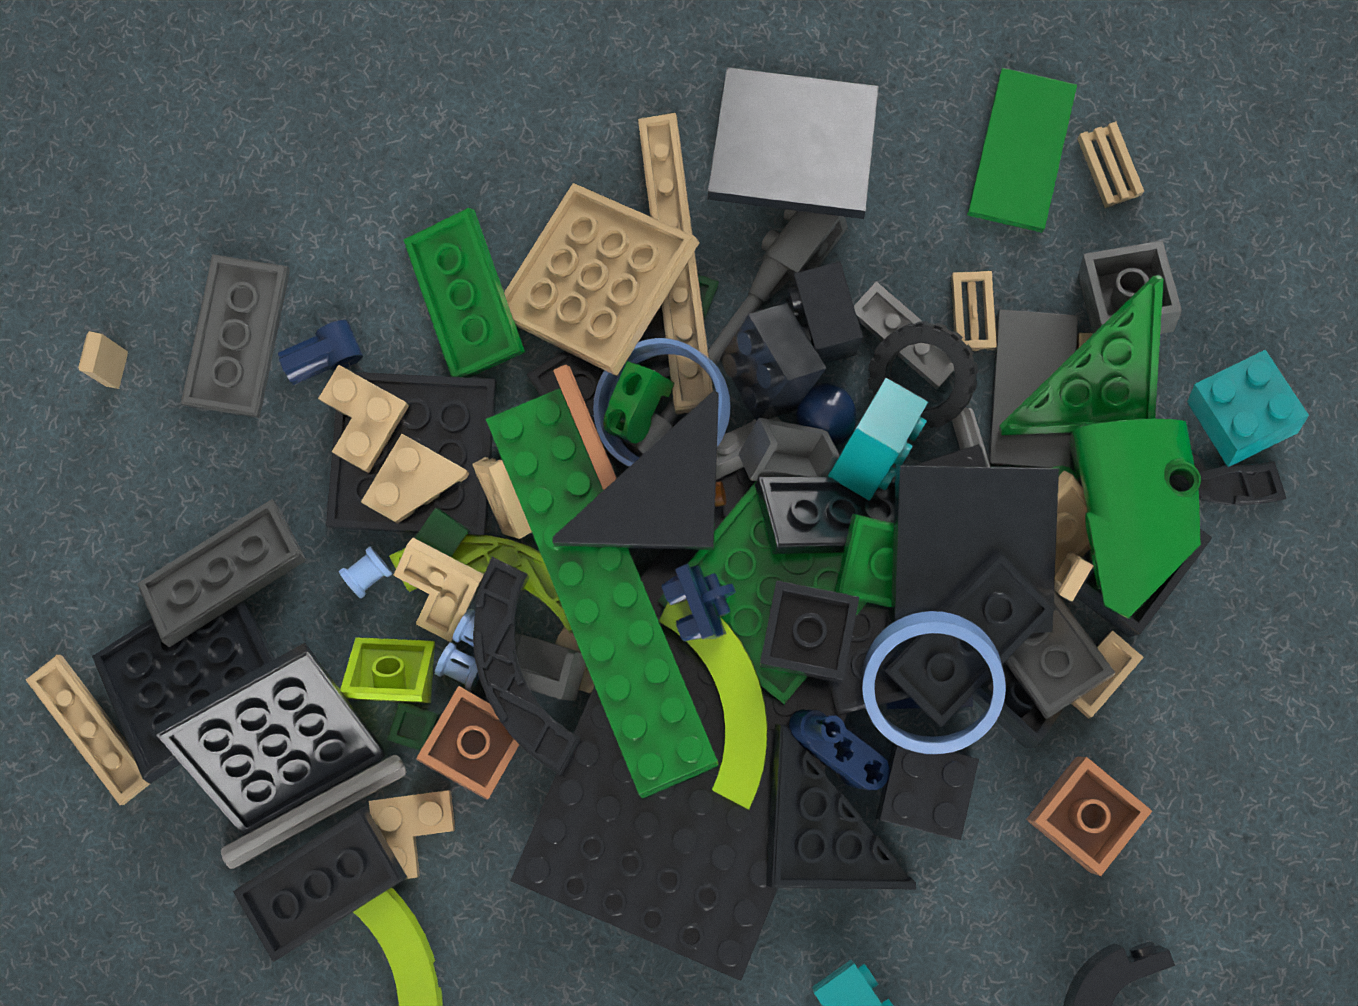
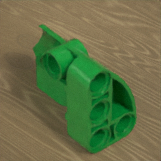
(1133, 516)

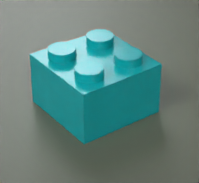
(1247, 408)
(880, 440)

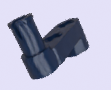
(859, 764)

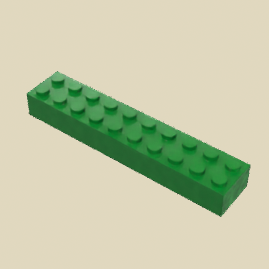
(603, 599)

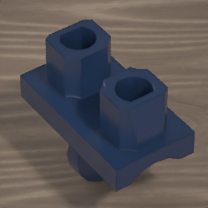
(705, 600)

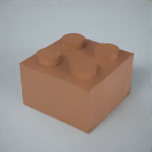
(469, 744)
(1089, 815)

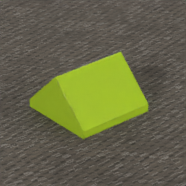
(390, 670)

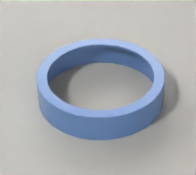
(643, 351)
(927, 623)

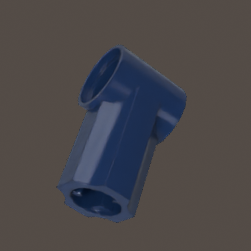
(328, 349)

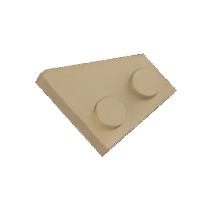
(410, 479)

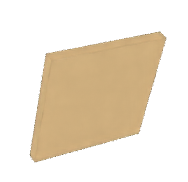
(597, 277)

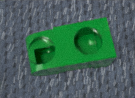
(635, 402)

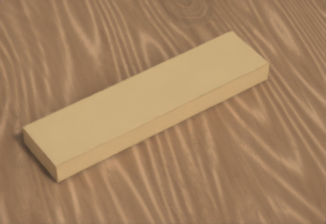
(88, 728)

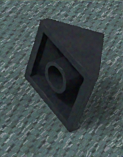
(1019, 713)

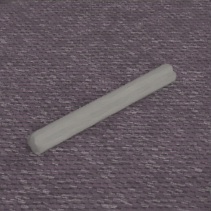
(313, 811)

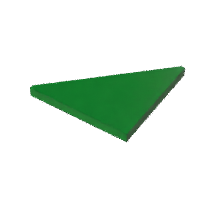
(1104, 378)

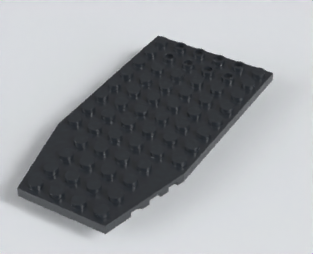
(680, 861)

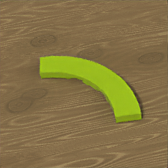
(477, 552)
(742, 707)
(404, 947)

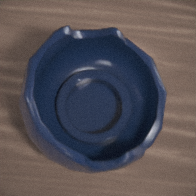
(828, 409)

